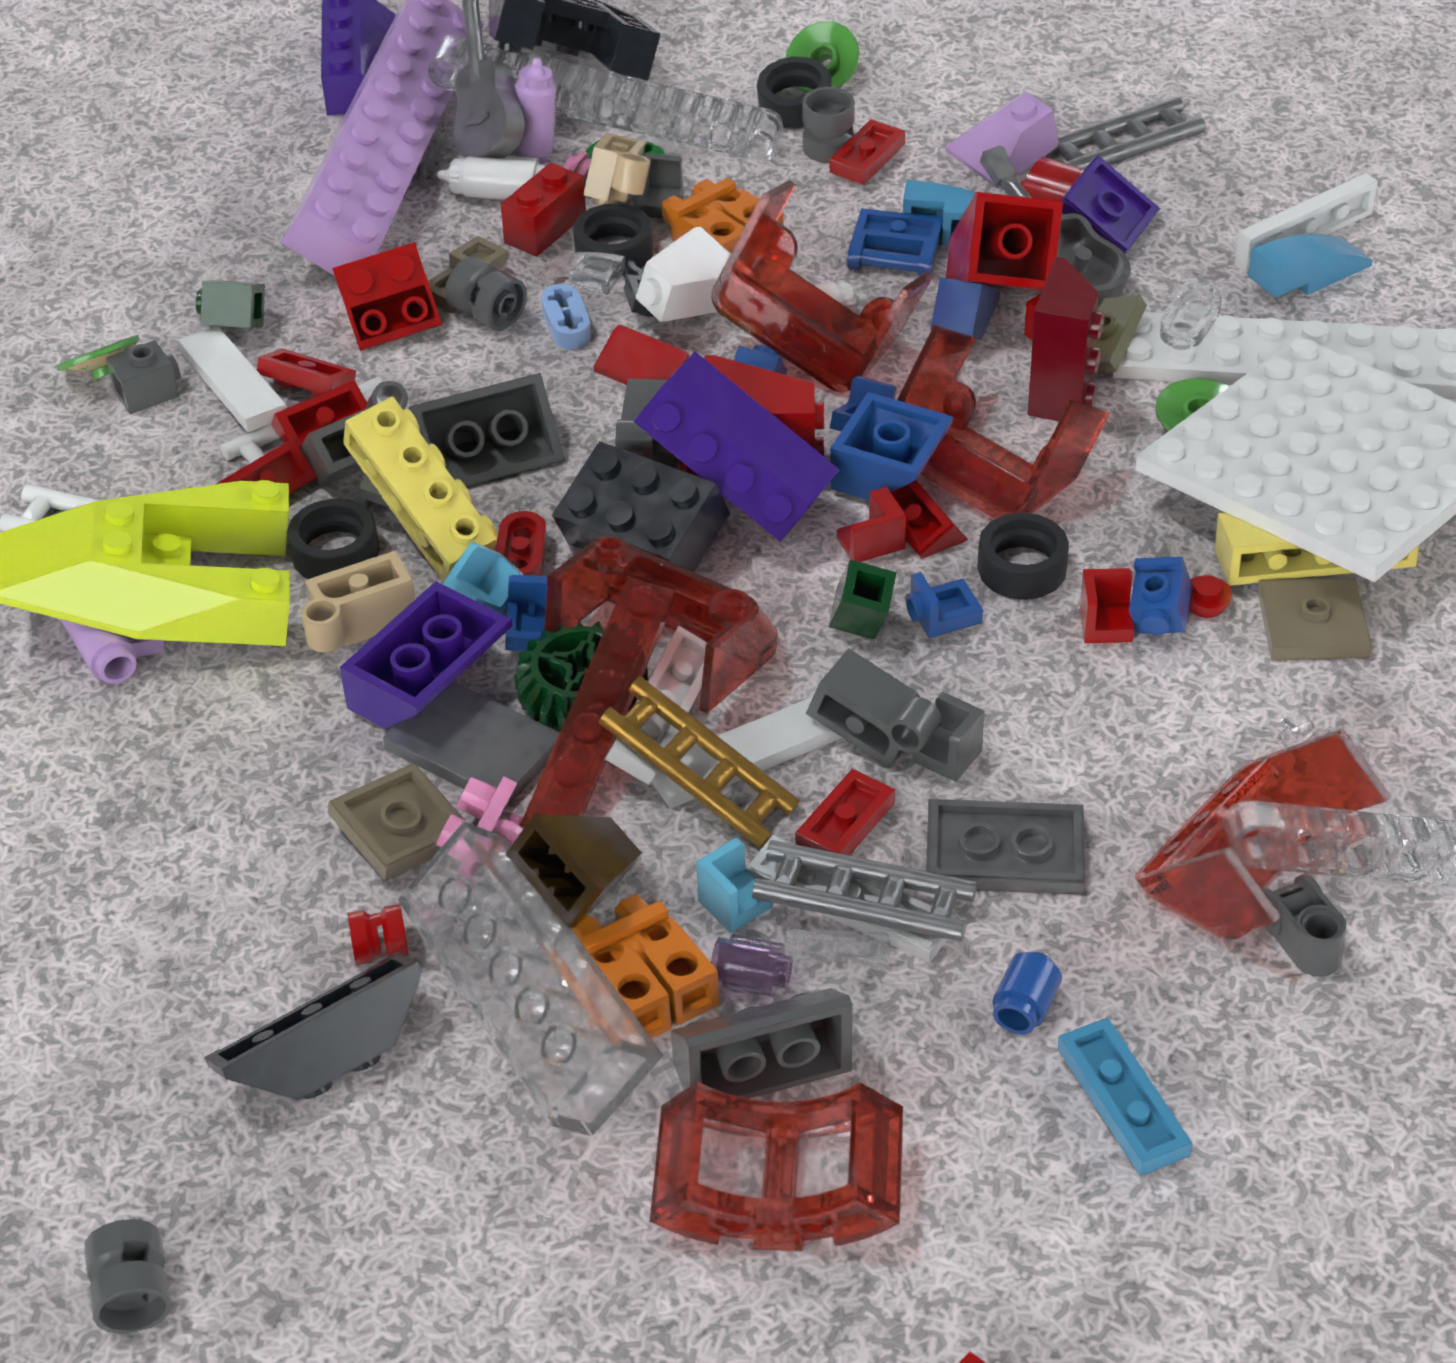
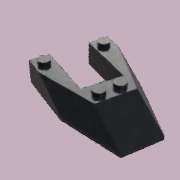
(592, 26)

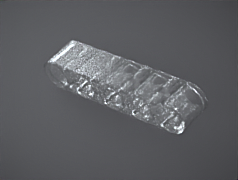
(1336, 830)

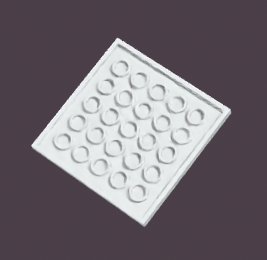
(1320, 457)

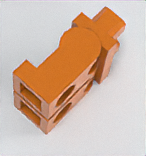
(715, 208)
(652, 964)

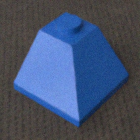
(885, 445)

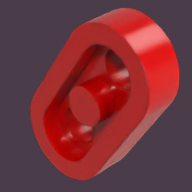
(523, 541)

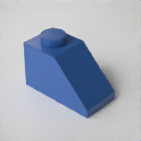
(964, 306)

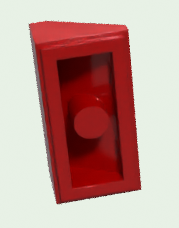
(637, 356)
(318, 412)
(927, 525)

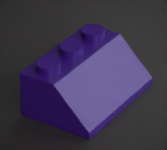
(419, 655)

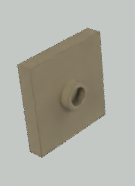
(1314, 619)
(394, 819)

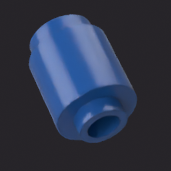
(1026, 992)

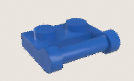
(895, 233)

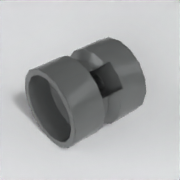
(827, 122)
(486, 293)
(127, 1276)

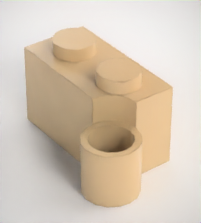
(616, 170)
(355, 601)

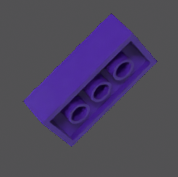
(348, 45)
(736, 445)

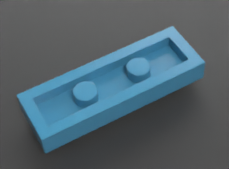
(1124, 1096)

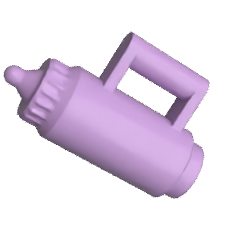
(537, 100)
(110, 654)

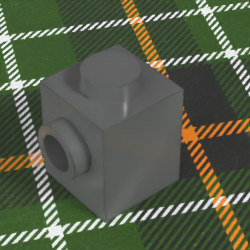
(143, 376)

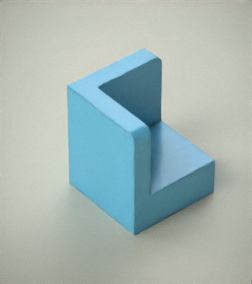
(483, 576)
(727, 887)

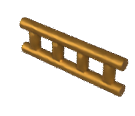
(704, 790)

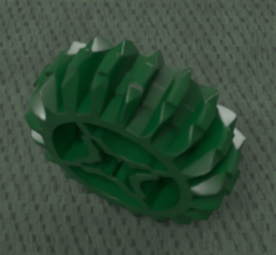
(553, 671)

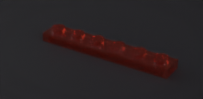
(616, 664)

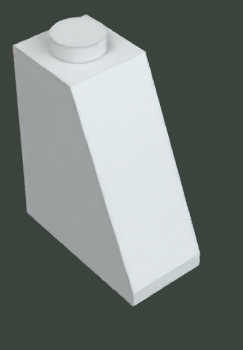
(682, 276)

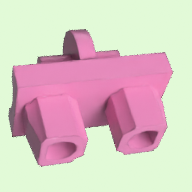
(487, 805)

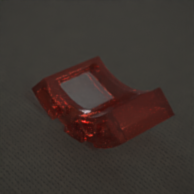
(778, 1167)

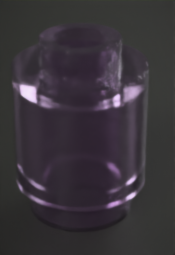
(752, 964)

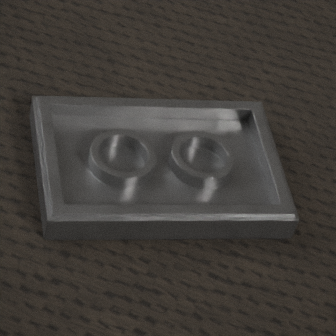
(473, 737)
(1008, 844)

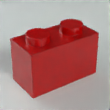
(543, 209)

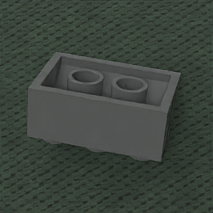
(492, 430)
(768, 1045)

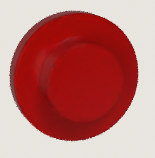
(1209, 596)

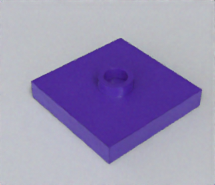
(1110, 204)

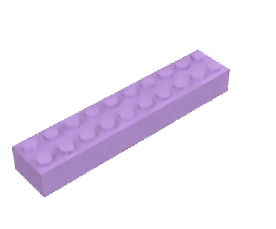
(377, 142)

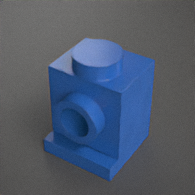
(1160, 595)

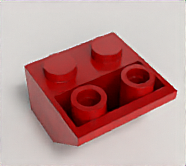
(387, 296)

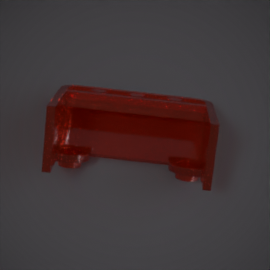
(795, 316)
(975, 465)
(729, 620)
(1200, 872)

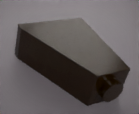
(573, 861)

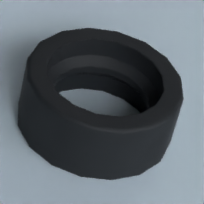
(786, 74)
(615, 221)
(329, 517)
(1023, 580)

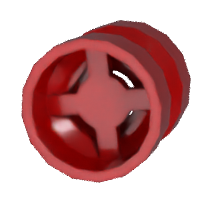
(366, 938)

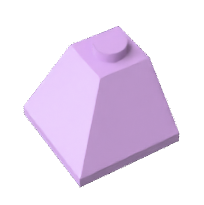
(1020, 126)

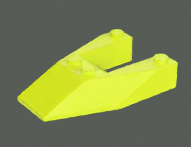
(130, 571)

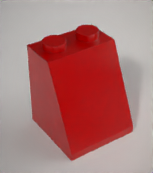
(1005, 241)
(783, 396)

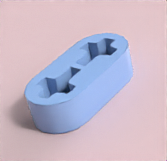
(572, 314)

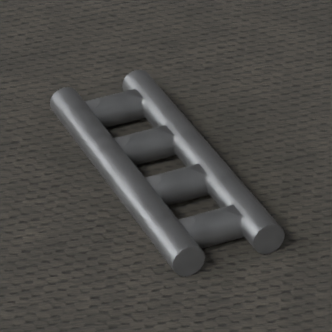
(1134, 123)
(885, 911)

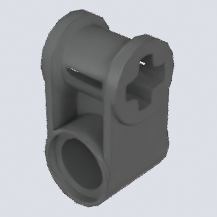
(1308, 927)

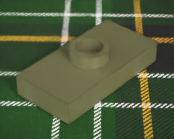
(1119, 326)

